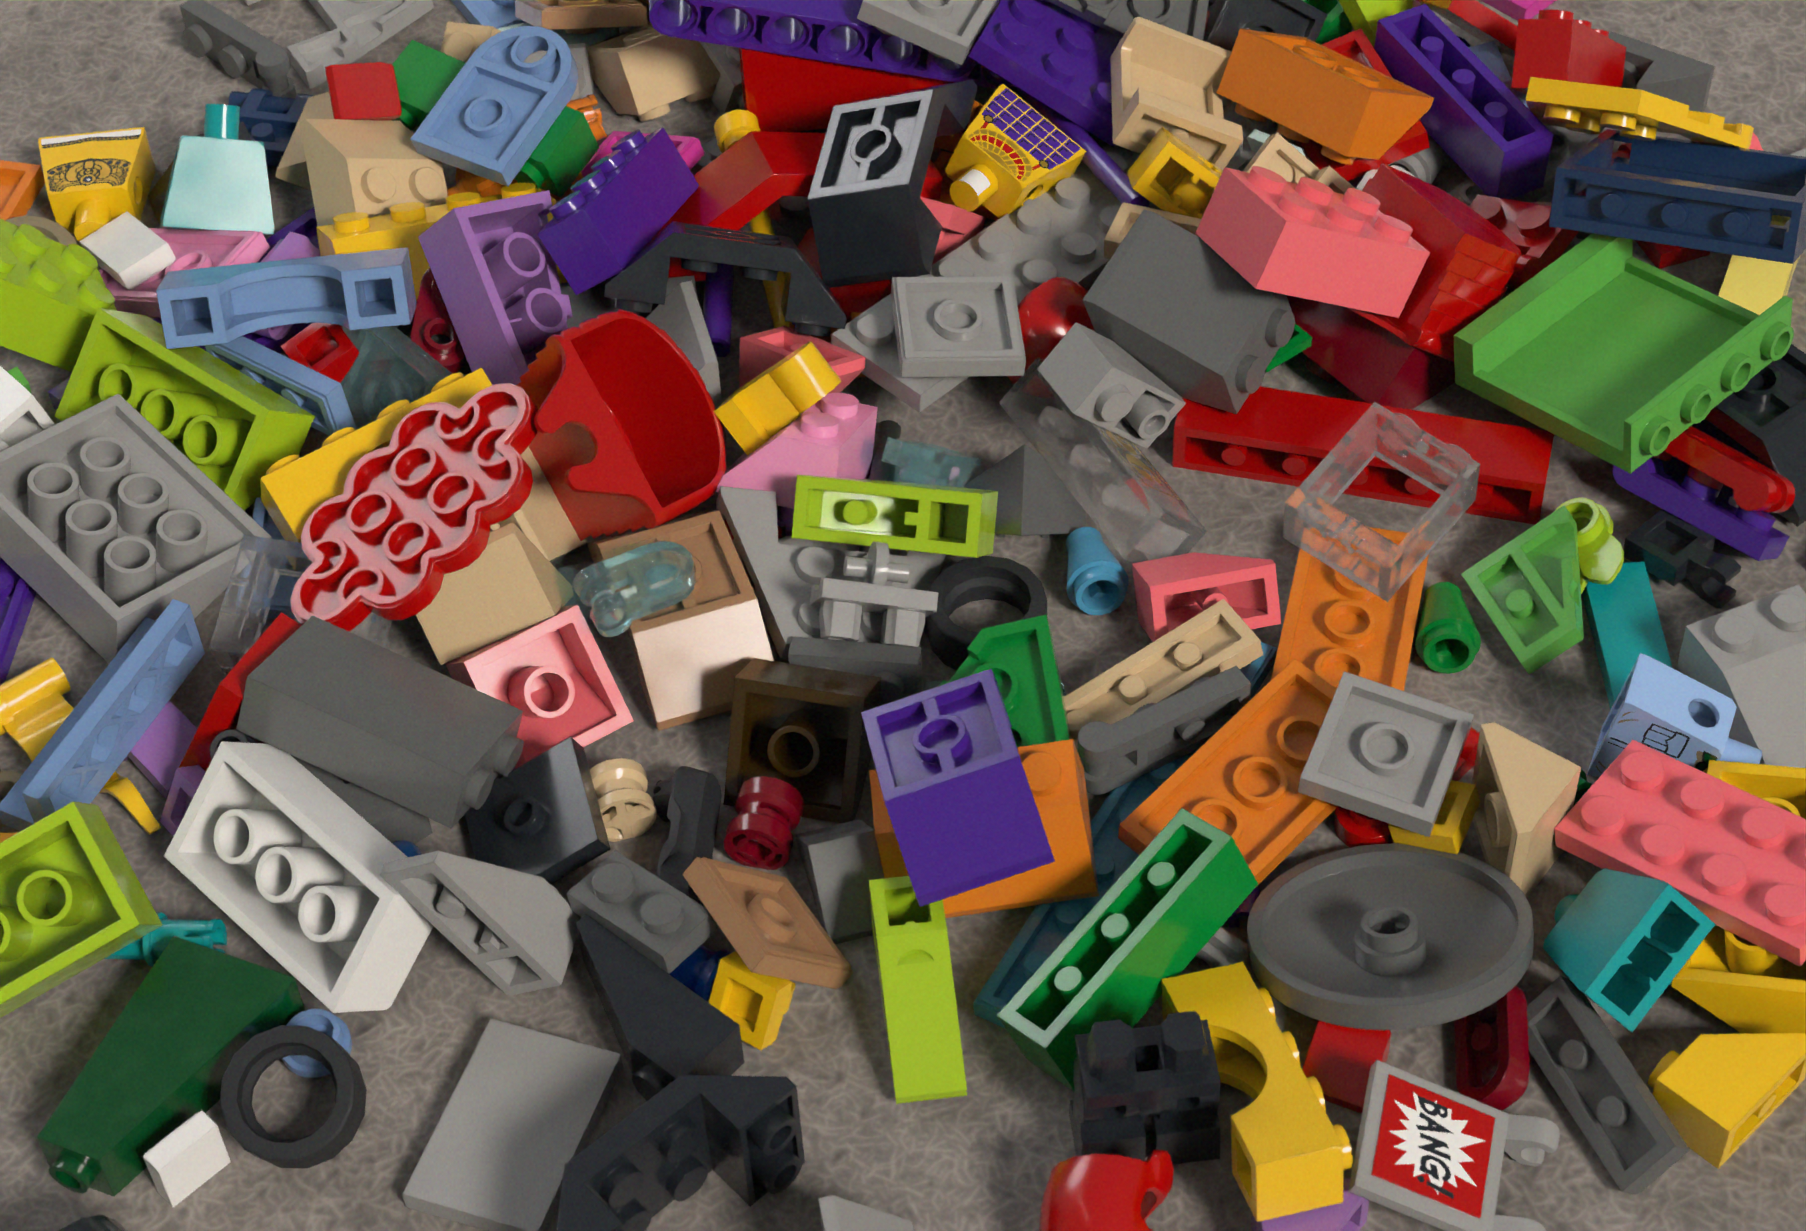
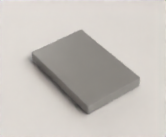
(512, 1128)

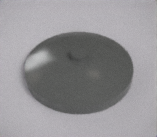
(1390, 937)

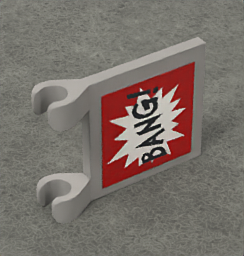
(1441, 1152)

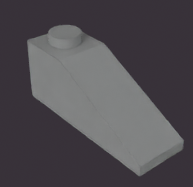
(496, 916)

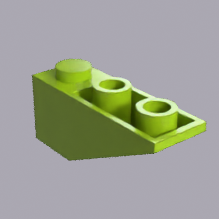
(916, 993)

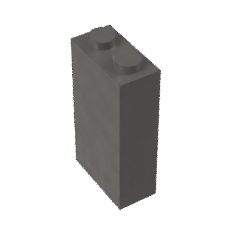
(381, 721)

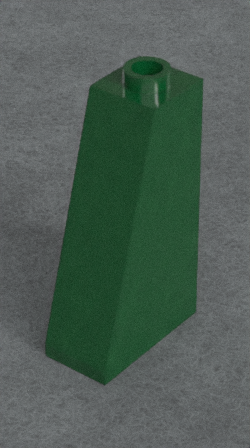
(161, 1062)

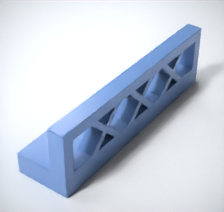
(108, 718)

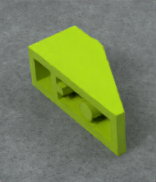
(895, 513)

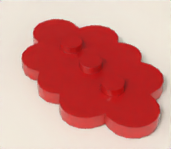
(417, 509)

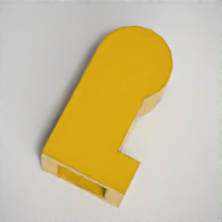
(777, 397)

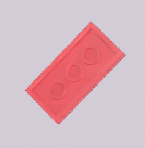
(1704, 838)

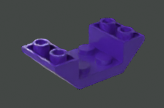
(956, 788)

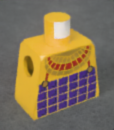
(1009, 156)

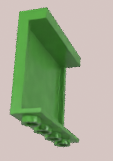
(1616, 351)

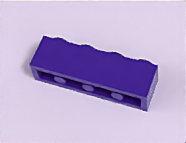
(1472, 110)
(617, 208)

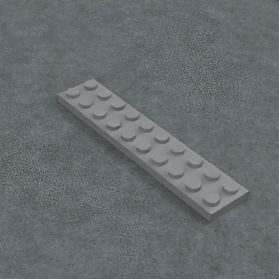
(1040, 241)

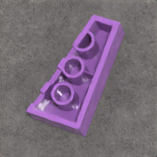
(498, 282)

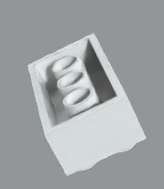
(300, 876)

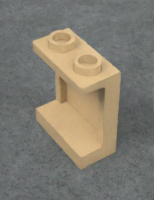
(1170, 84)

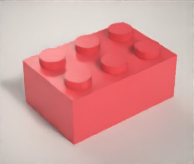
(1312, 241)

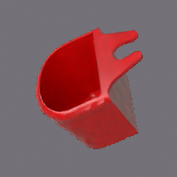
(1464, 268)
(623, 425)

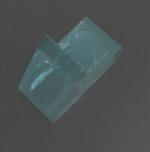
(929, 463)

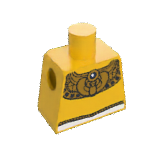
(96, 177)

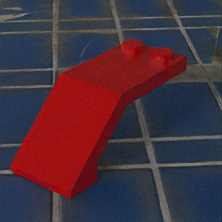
(755, 176)

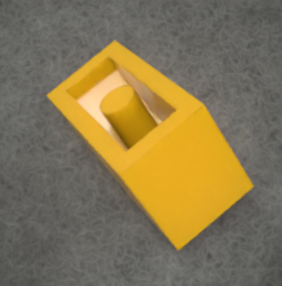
(1727, 1087)

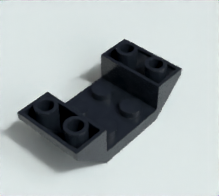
(872, 179)
(805, 296)
(1771, 422)
(666, 1148)

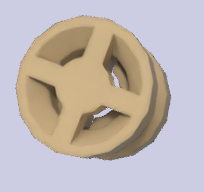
(623, 798)

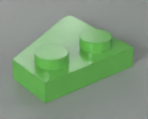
(1534, 590)

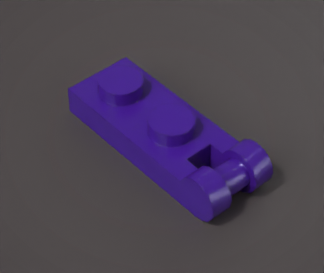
(1699, 506)

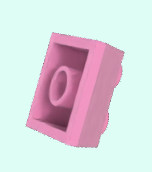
(825, 440)

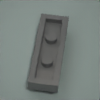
(1601, 1088)

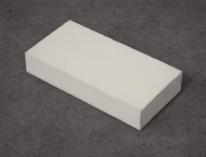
(128, 250)

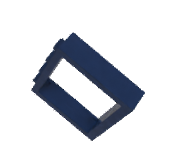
(1685, 196)

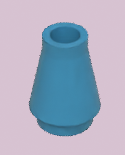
(1093, 573)

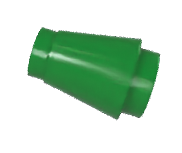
(1446, 630)

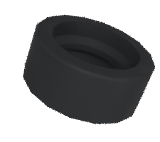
(973, 581)
(245, 1072)

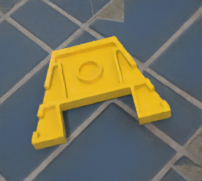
(1632, 111)

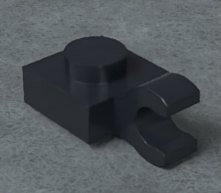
(1680, 550)

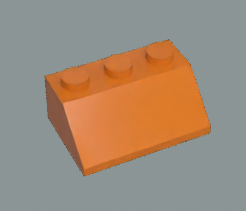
(1319, 95)
(1062, 801)

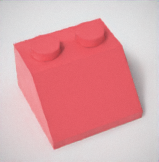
(553, 677)

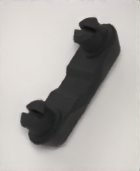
(693, 807)

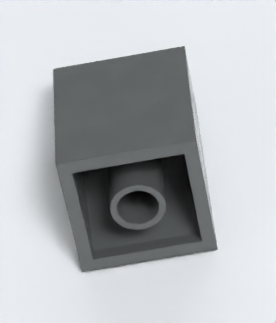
(1188, 314)

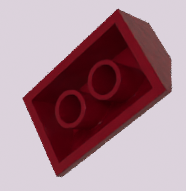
(1368, 357)

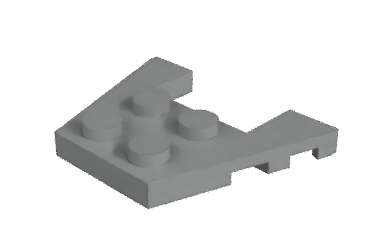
(355, 31)
(787, 572)

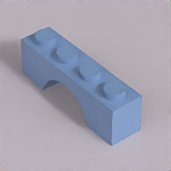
(337, 289)

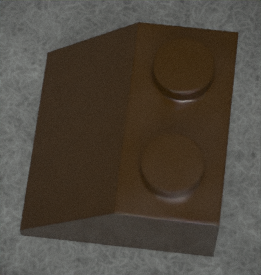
(804, 731)

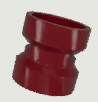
(765, 817)

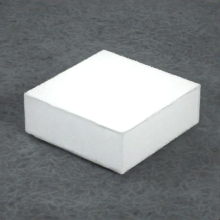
(186, 1158)

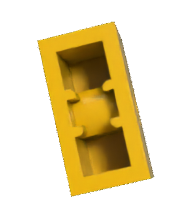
(1174, 176)

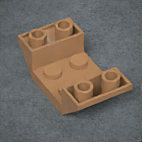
(703, 642)

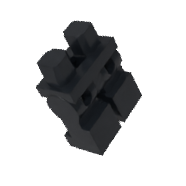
(1146, 1084)

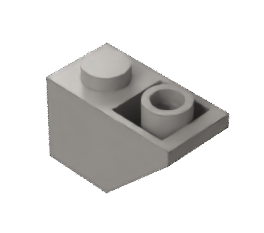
(1109, 386)

